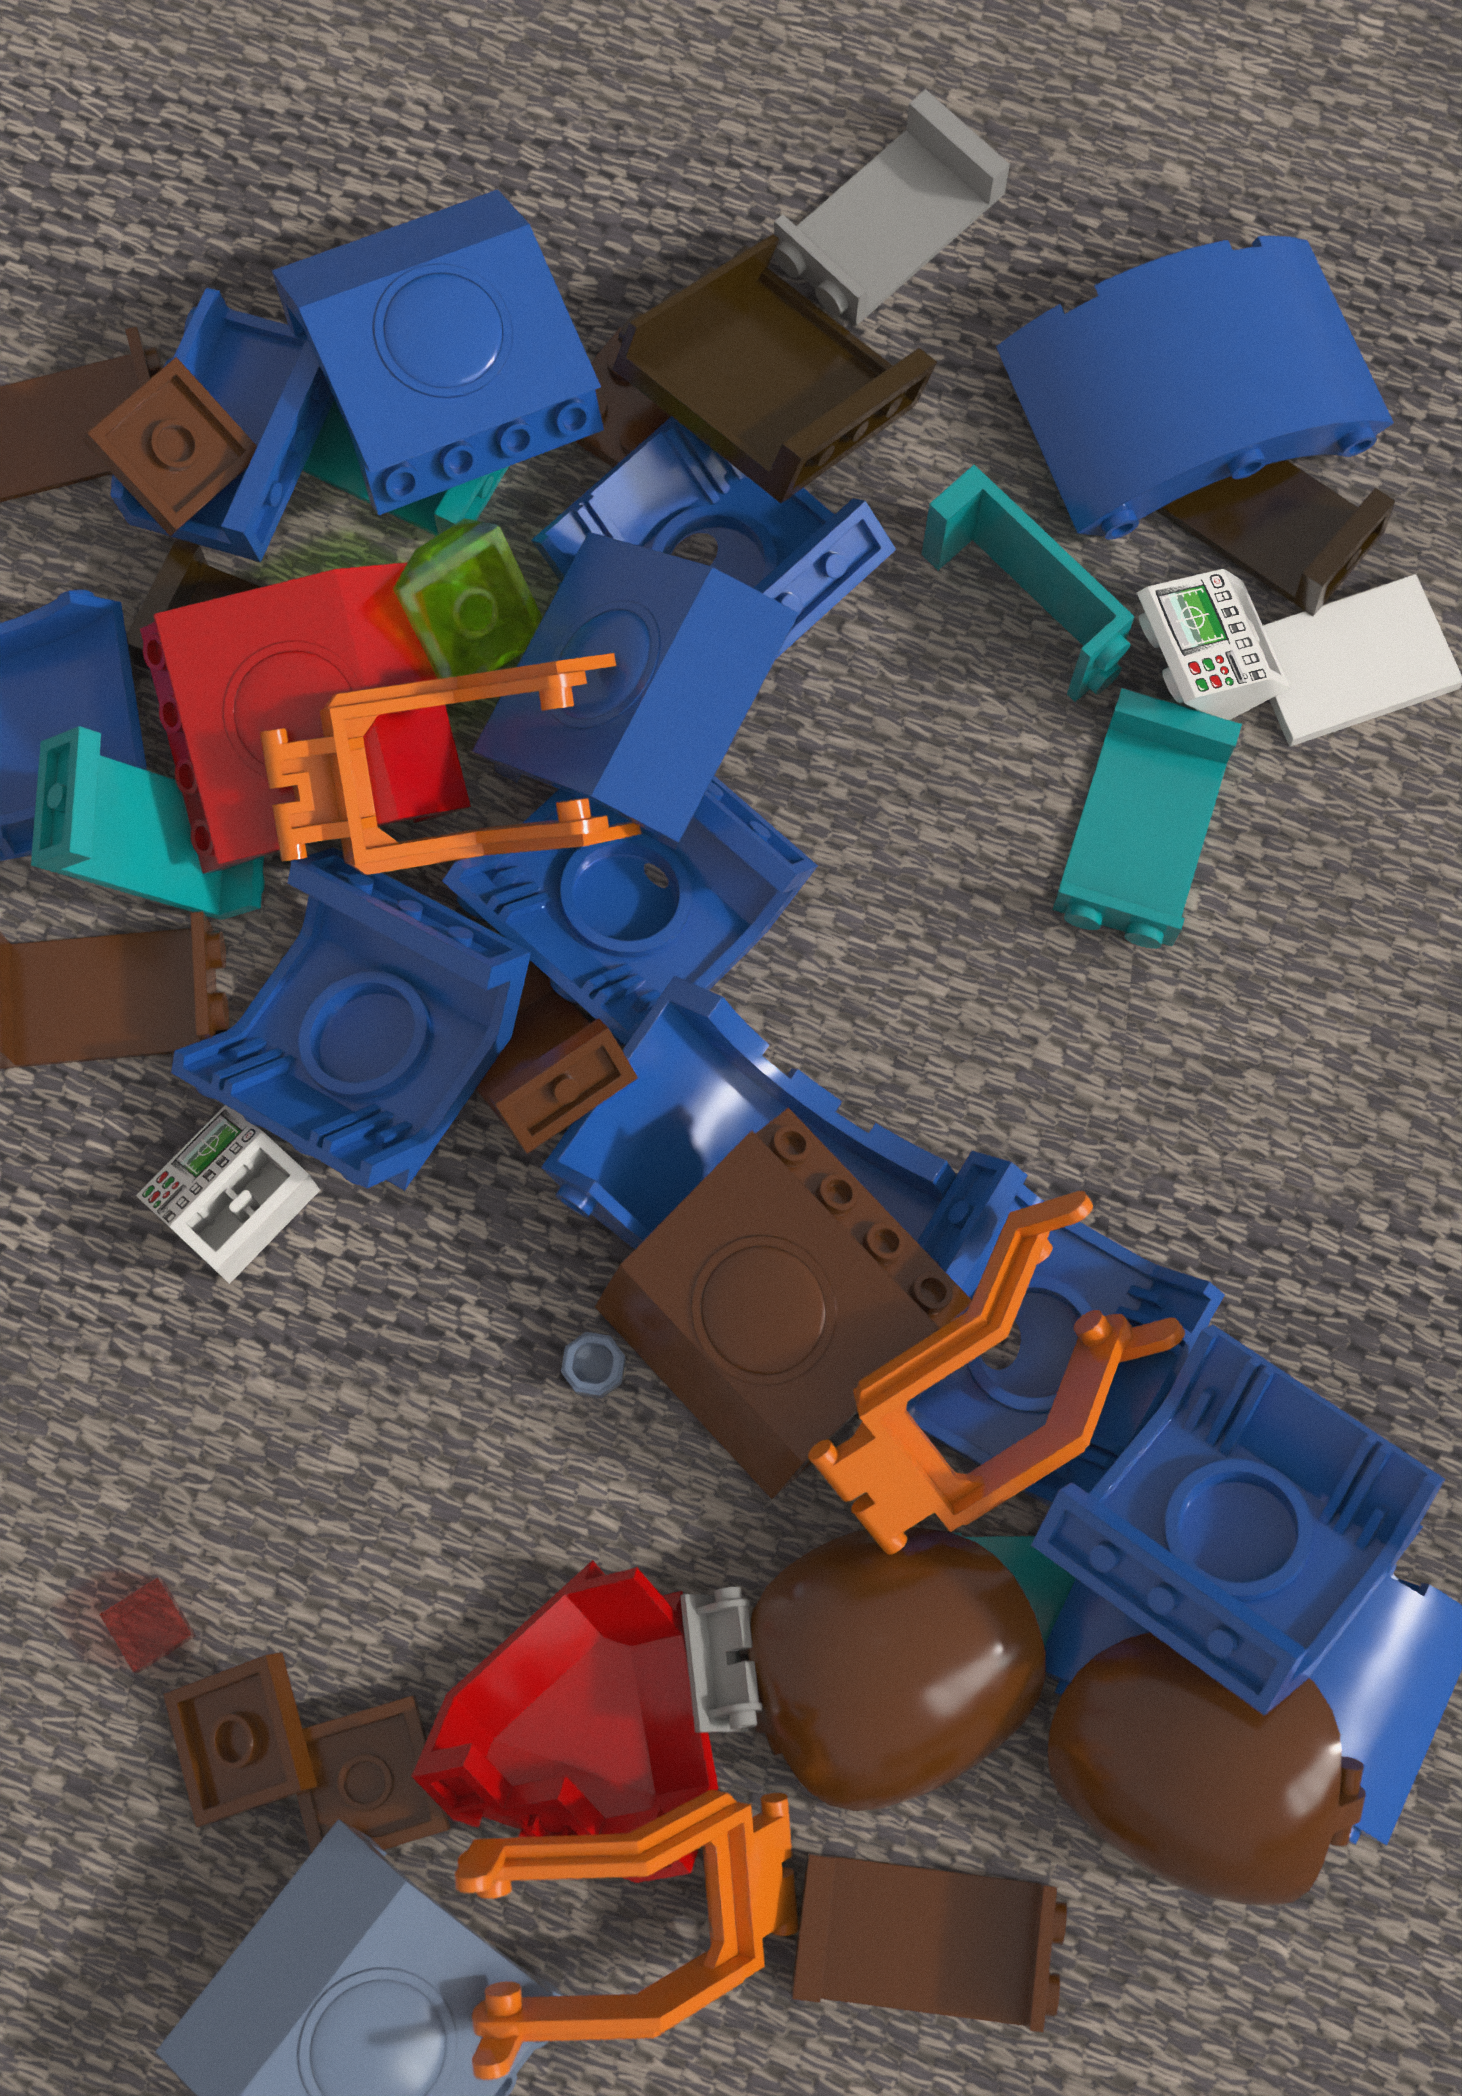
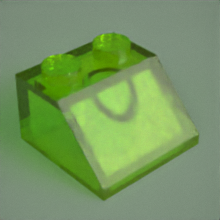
(468, 600)

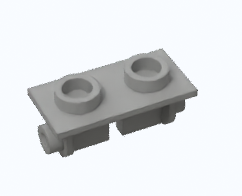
(720, 1684)

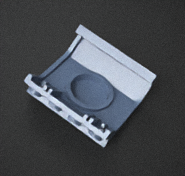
(348, 1991)

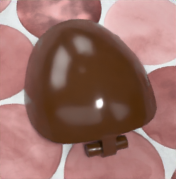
(893, 1665)
(1200, 1777)

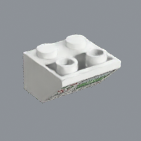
(1211, 643)
(229, 1192)

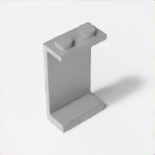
(894, 212)

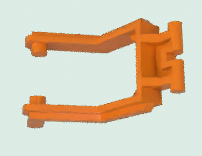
(336, 790)
(899, 1463)
(745, 1901)

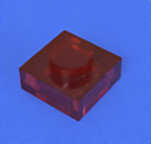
(147, 1625)

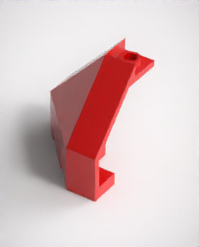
(576, 1720)

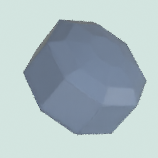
(593, 1365)

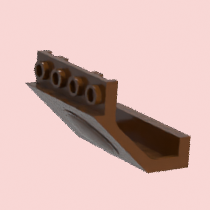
(776, 1298)

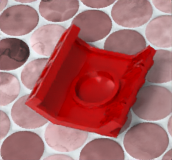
(272, 665)

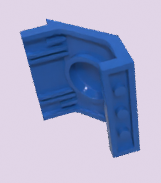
(444, 348)
(685, 488)
(662, 718)
(614, 933)
(366, 1025)
(990, 1409)
(1229, 1579)

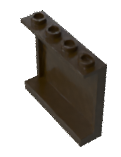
(765, 373)

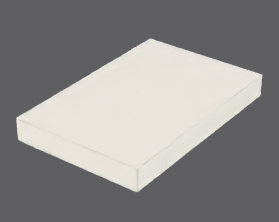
(1360, 660)

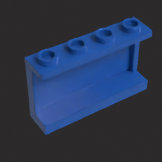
(275, 396)

